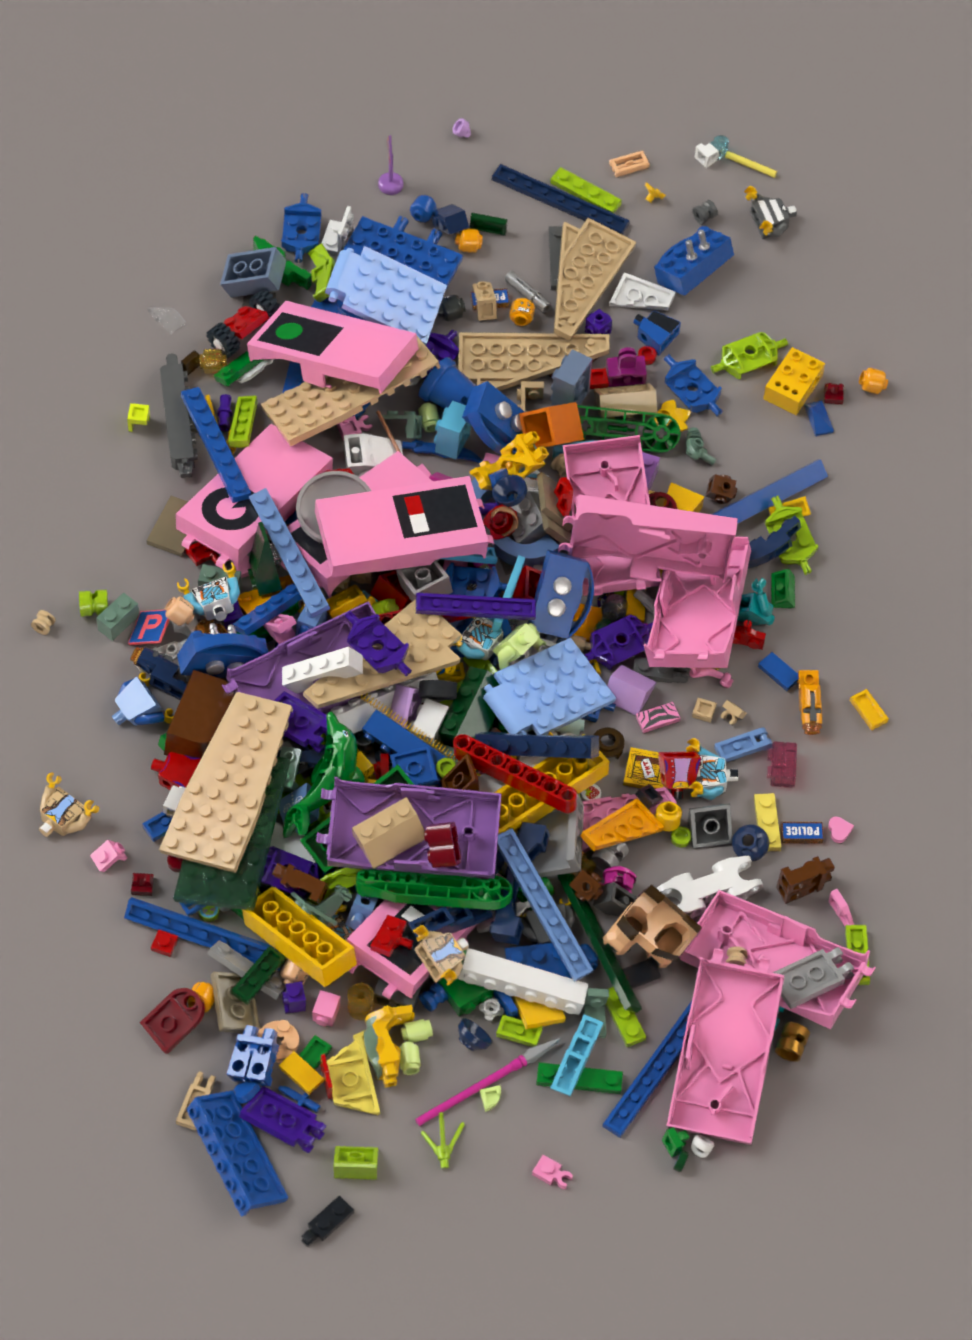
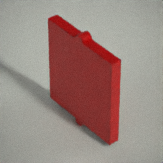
(325, 1073)

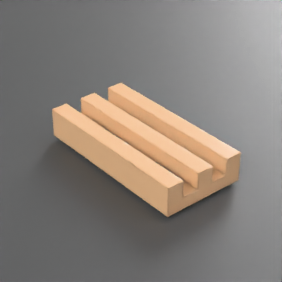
(630, 165)

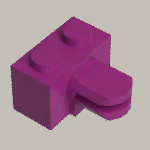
(626, 368)

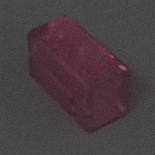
(783, 764)

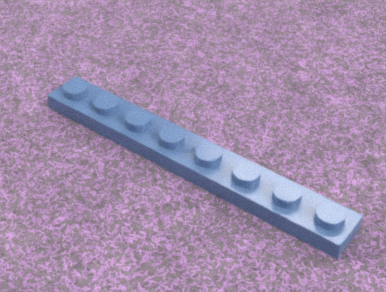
(289, 552)
(543, 905)

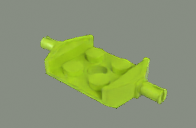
(738, 362)
(803, 546)

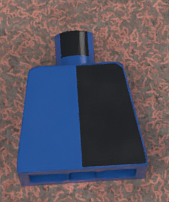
(657, 330)

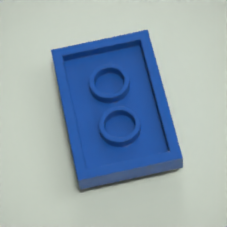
(538, 956)

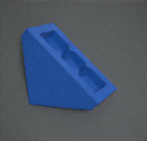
(818, 418)

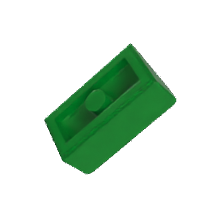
(783, 589)

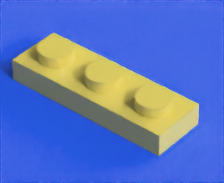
(767, 819)

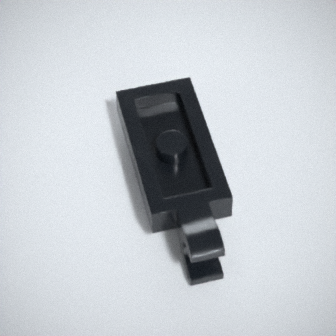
(327, 1221)

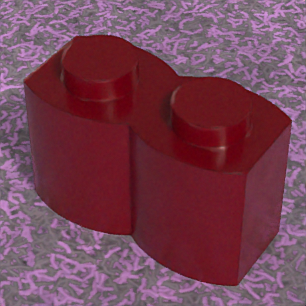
(443, 844)

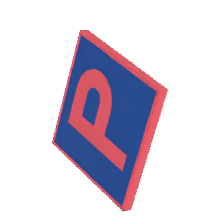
(149, 628)

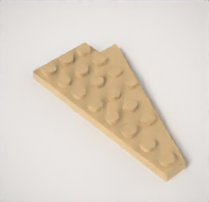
(586, 268)
(519, 357)
(428, 652)

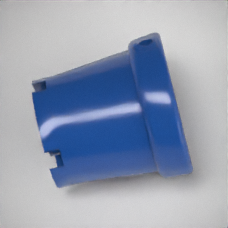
(446, 385)

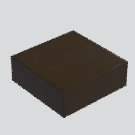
(191, 362)

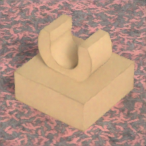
(734, 710)

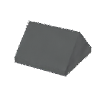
(710, 825)

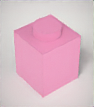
(326, 1008)

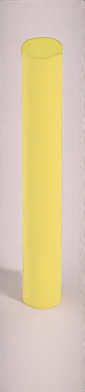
(751, 164)

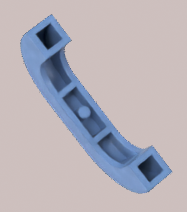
(508, 549)

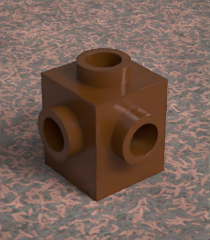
(721, 488)
(580, 883)

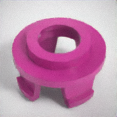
(625, 881)

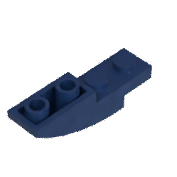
(776, 543)

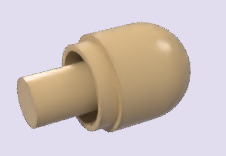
(581, 643)

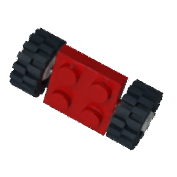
(242, 323)

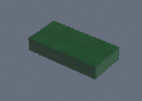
(488, 224)

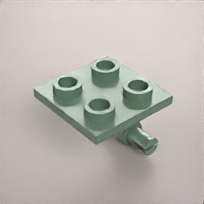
(327, 908)

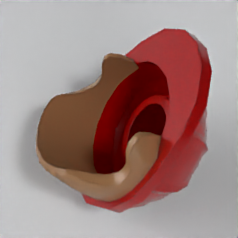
(501, 521)

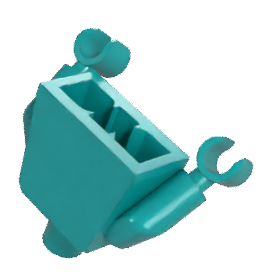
(756, 606)

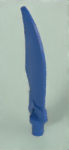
(425, 447)

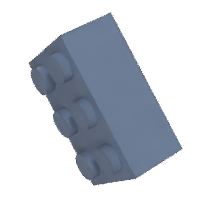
(253, 271)
(571, 379)

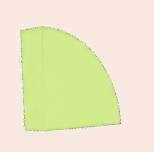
(490, 1097)

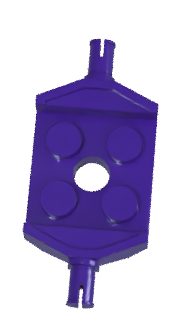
(442, 346)
(372, 631)
(609, 651)
(285, 858)

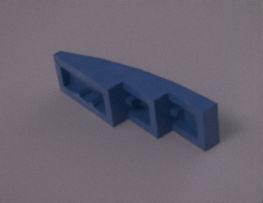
(451, 919)

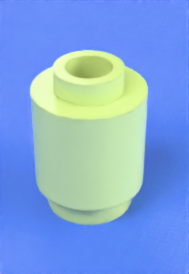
(429, 416)
(416, 1030)
(409, 1058)

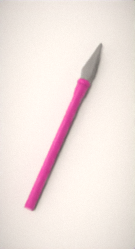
(529, 1056)

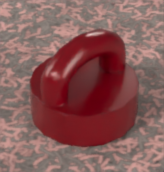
(174, 863)

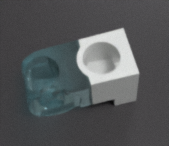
(713, 151)

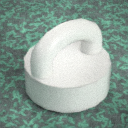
(703, 1143)

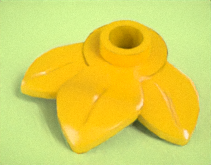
(679, 414)

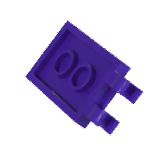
(305, 723)
(283, 1119)

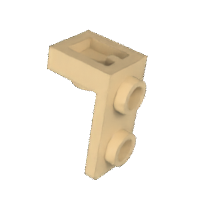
(485, 301)
(530, 390)

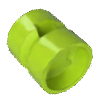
(92, 602)

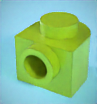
(385, 606)

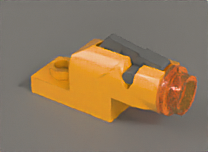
(810, 701)

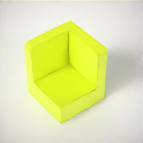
(138, 414)

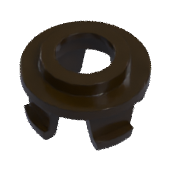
(611, 751)

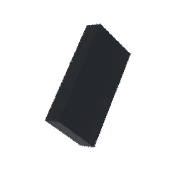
(642, 973)

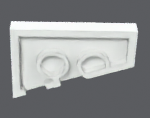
(639, 293)

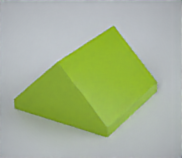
(355, 1162)

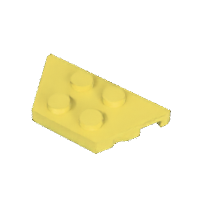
(353, 1079)

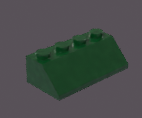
(469, 711)

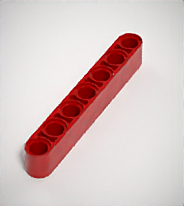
(503, 766)

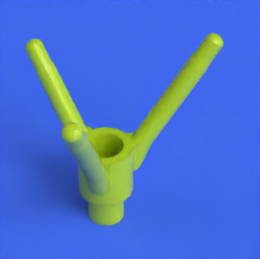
(443, 1152)

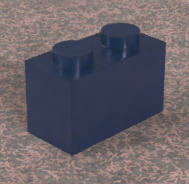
(450, 219)

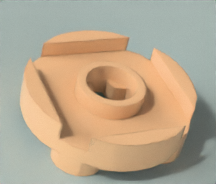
(287, 1033)

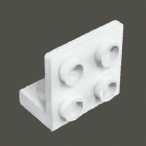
(338, 233)

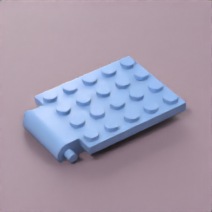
(385, 291)
(547, 691)

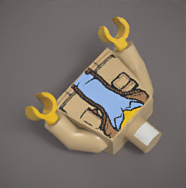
(62, 811)
(440, 953)

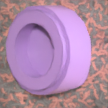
(461, 128)

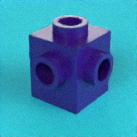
(598, 323)

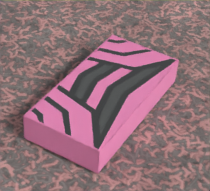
(657, 717)

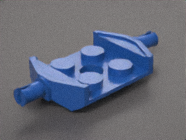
(301, 217)
(686, 375)
(486, 580)

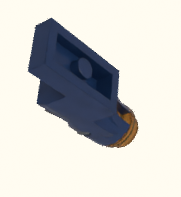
(162, 670)

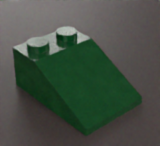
(263, 569)

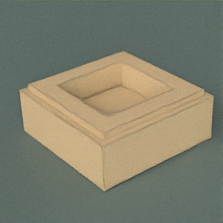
(704, 710)

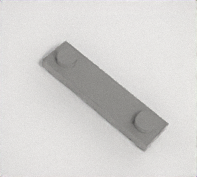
(240, 965)

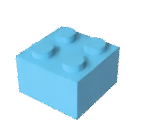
(452, 431)

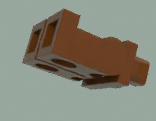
(804, 879)
(301, 882)

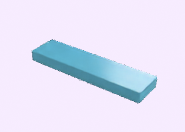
(510, 588)

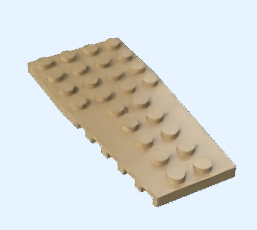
(313, 409)
(229, 785)

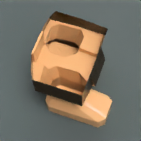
(655, 926)

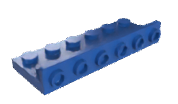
(236, 1152)

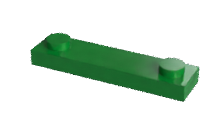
(236, 369)
(590, 1079)

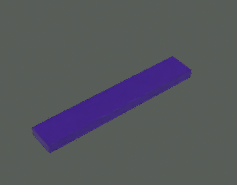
(475, 606)

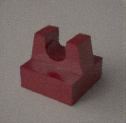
(833, 393)
(142, 884)

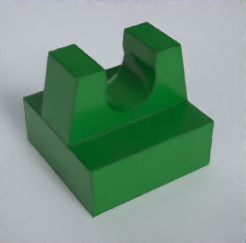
(674, 1141)

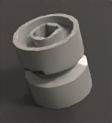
(610, 856)

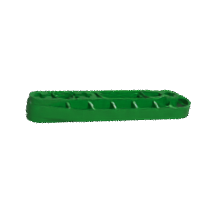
(599, 428)
(434, 889)

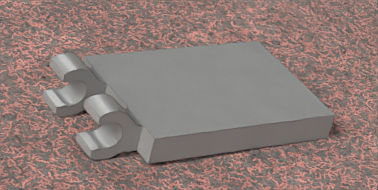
(813, 976)

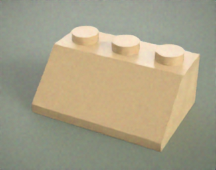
(630, 397)
(389, 833)

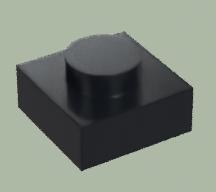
(649, 796)

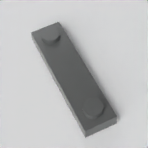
(555, 234)

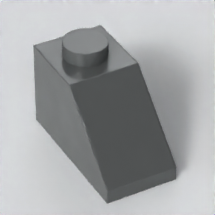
(614, 899)

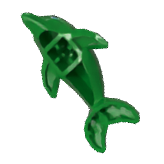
(339, 762)

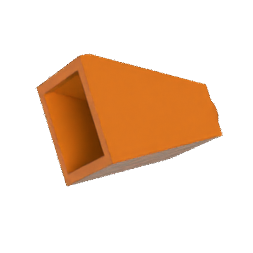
(553, 424)

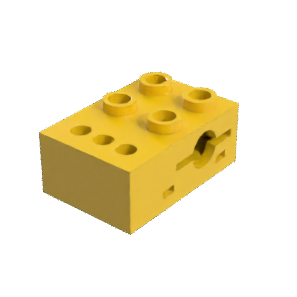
(794, 381)

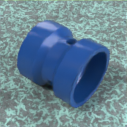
(433, 997)

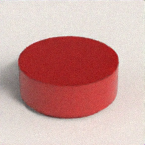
(649, 354)

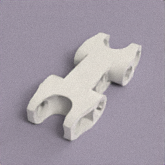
(698, 892)

